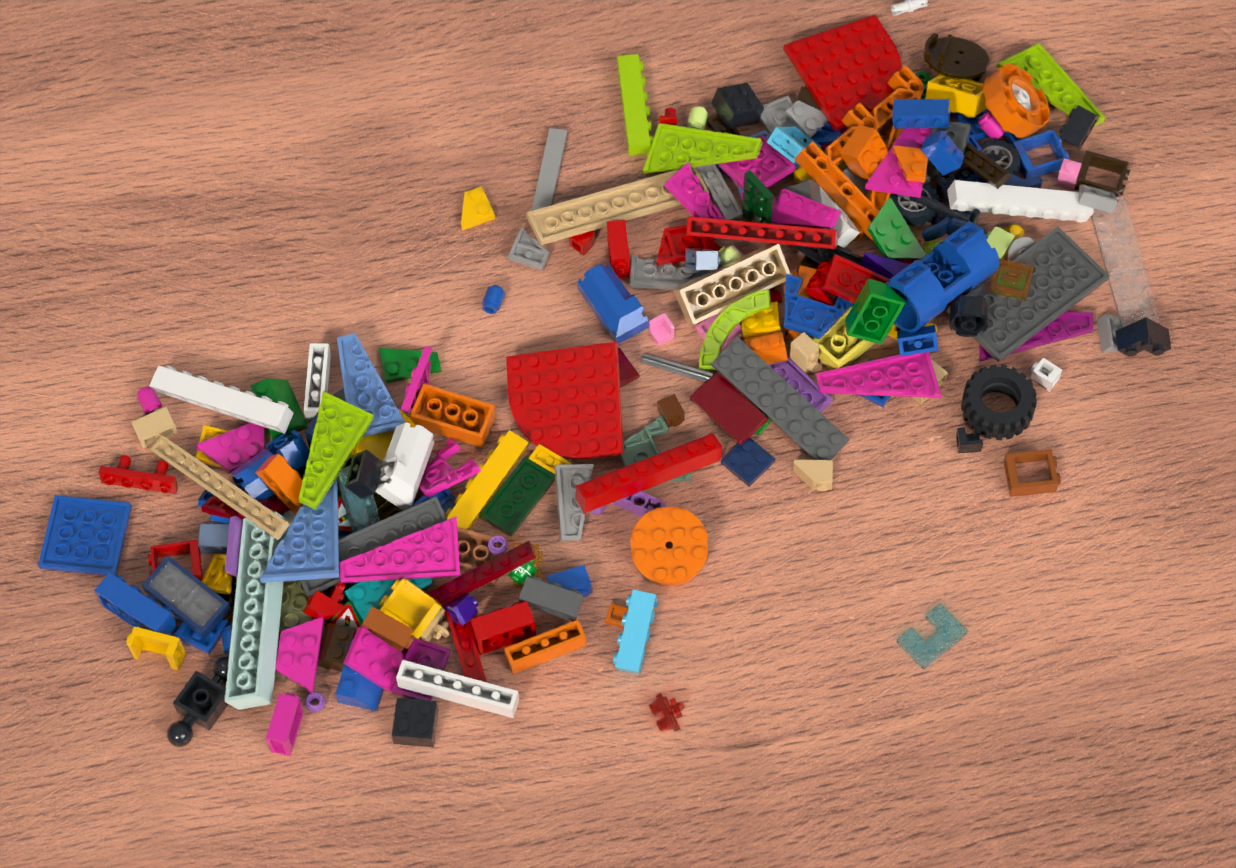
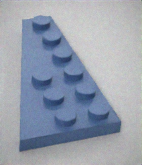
(365, 388)

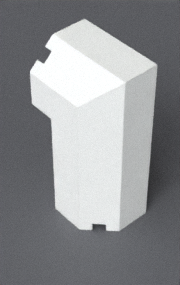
(405, 464)

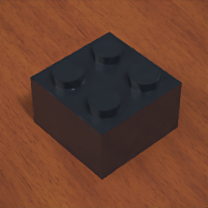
(737, 105)
(415, 722)

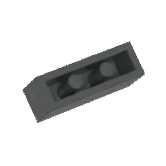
(551, 598)

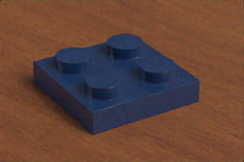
(748, 461)

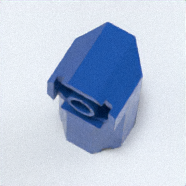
(612, 303)
(290, 447)

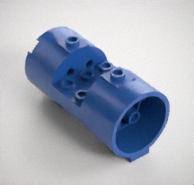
(942, 275)

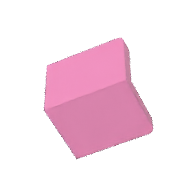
(661, 329)

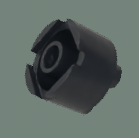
(968, 315)

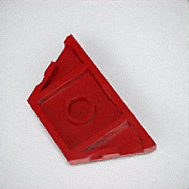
(675, 242)

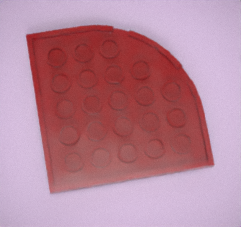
(846, 67)
(569, 399)

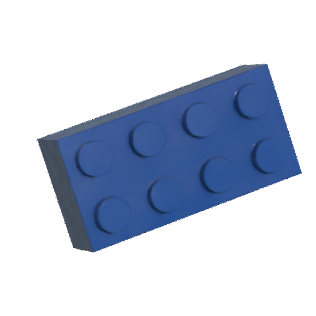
(133, 606)

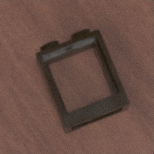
(1106, 163)

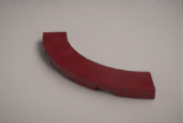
(216, 507)

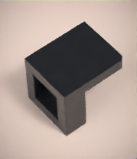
(968, 442)

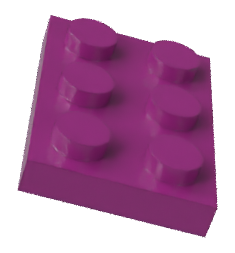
(425, 654)

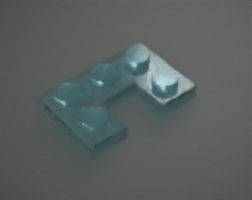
(927, 651)

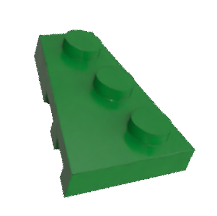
(399, 363)

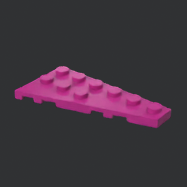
(887, 376)

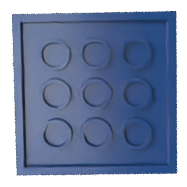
(85, 535)

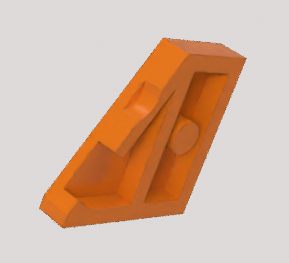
(912, 162)

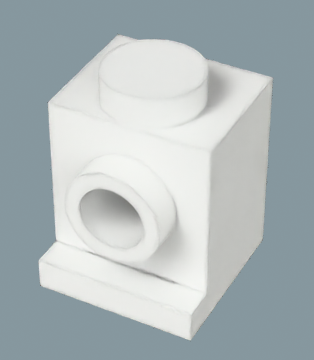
(1046, 374)

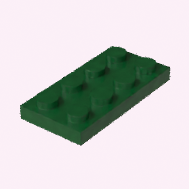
(757, 200)
(517, 496)

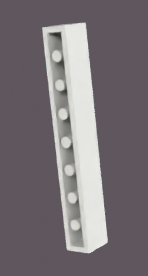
(1017, 201)
(222, 399)

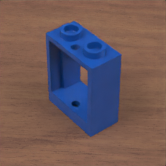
(1037, 141)

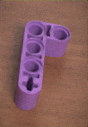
(629, 504)

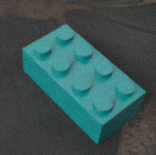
(370, 594)

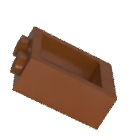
(1030, 488)
(388, 629)

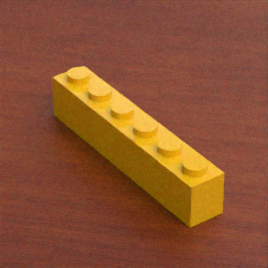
(488, 480)

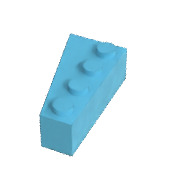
(635, 632)

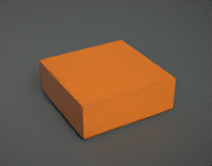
(615, 615)

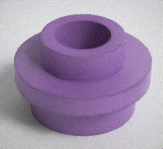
(497, 540)
(312, 697)

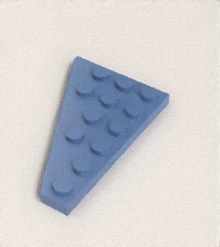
(310, 544)

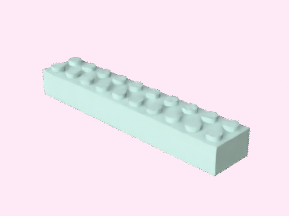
(254, 622)

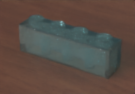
(359, 511)

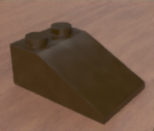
(335, 645)

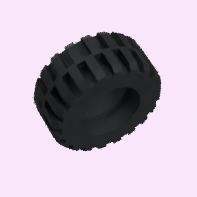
(998, 380)

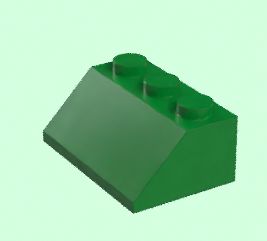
(874, 312)
(281, 391)

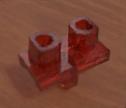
(662, 705)

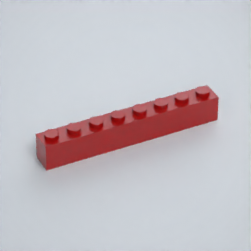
(762, 232)
(648, 473)

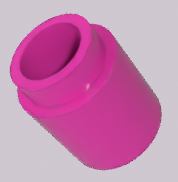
(990, 126)
(148, 400)

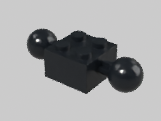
(200, 702)

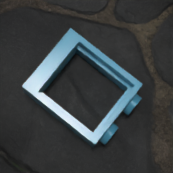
(789, 141)

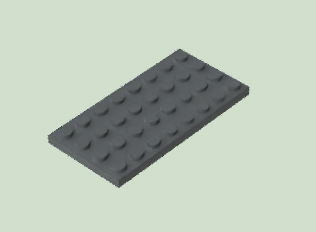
(1058, 282)

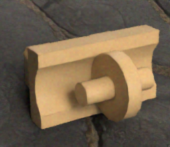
(436, 627)

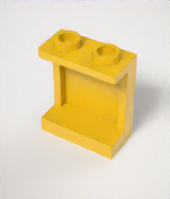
(410, 606)
(156, 642)

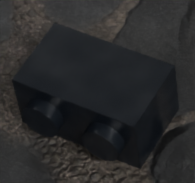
(1078, 126)
(363, 474)

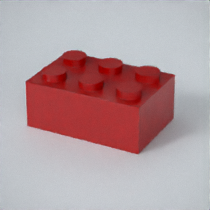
(503, 627)

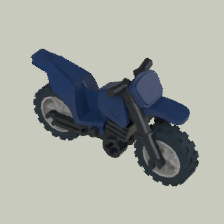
(954, 219)

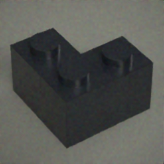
(1141, 336)

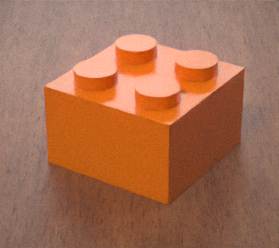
(864, 151)

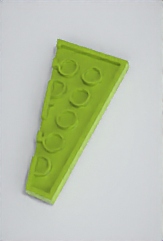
(1053, 80)
(680, 145)
(333, 442)

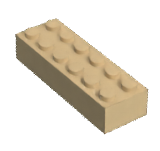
(731, 282)

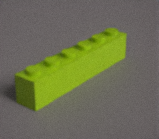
(634, 104)

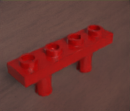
(135, 479)

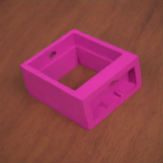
(284, 724)

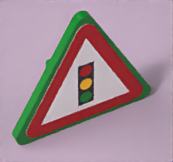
(347, 616)

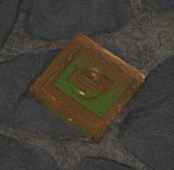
(1011, 279)

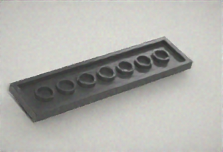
(779, 401)
(379, 534)

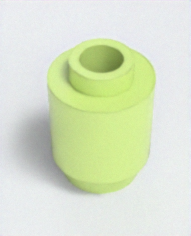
(697, 118)

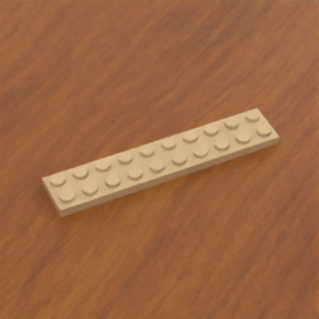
(613, 204)

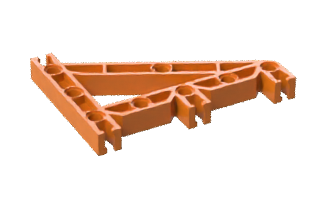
(832, 179)

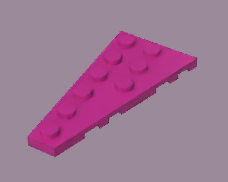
(889, 175)
(415, 556)

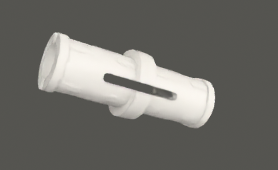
(907, 6)

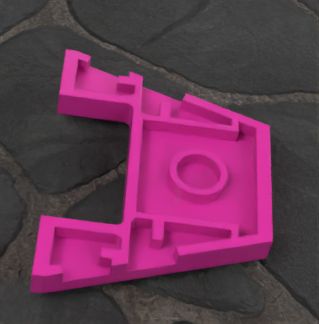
(440, 475)

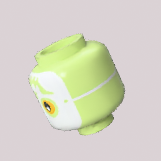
(729, 254)

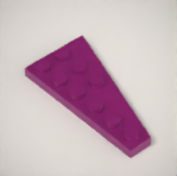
(1064, 327)

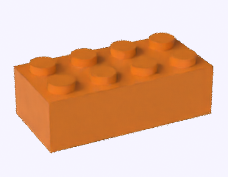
(453, 415)

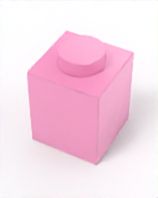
(1068, 174)

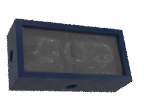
(186, 597)

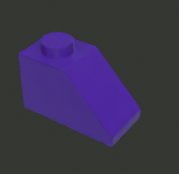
(462, 609)

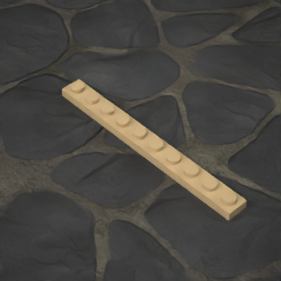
(220, 487)

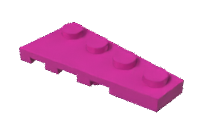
(689, 193)
(802, 211)

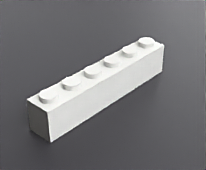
(457, 689)

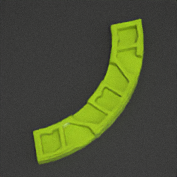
(727, 321)

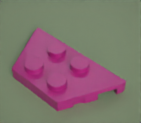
(419, 377)
(234, 447)
(300, 653)

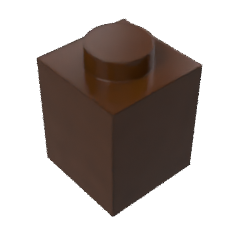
(671, 411)

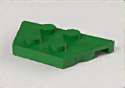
(894, 235)

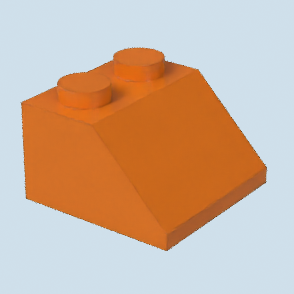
(768, 347)

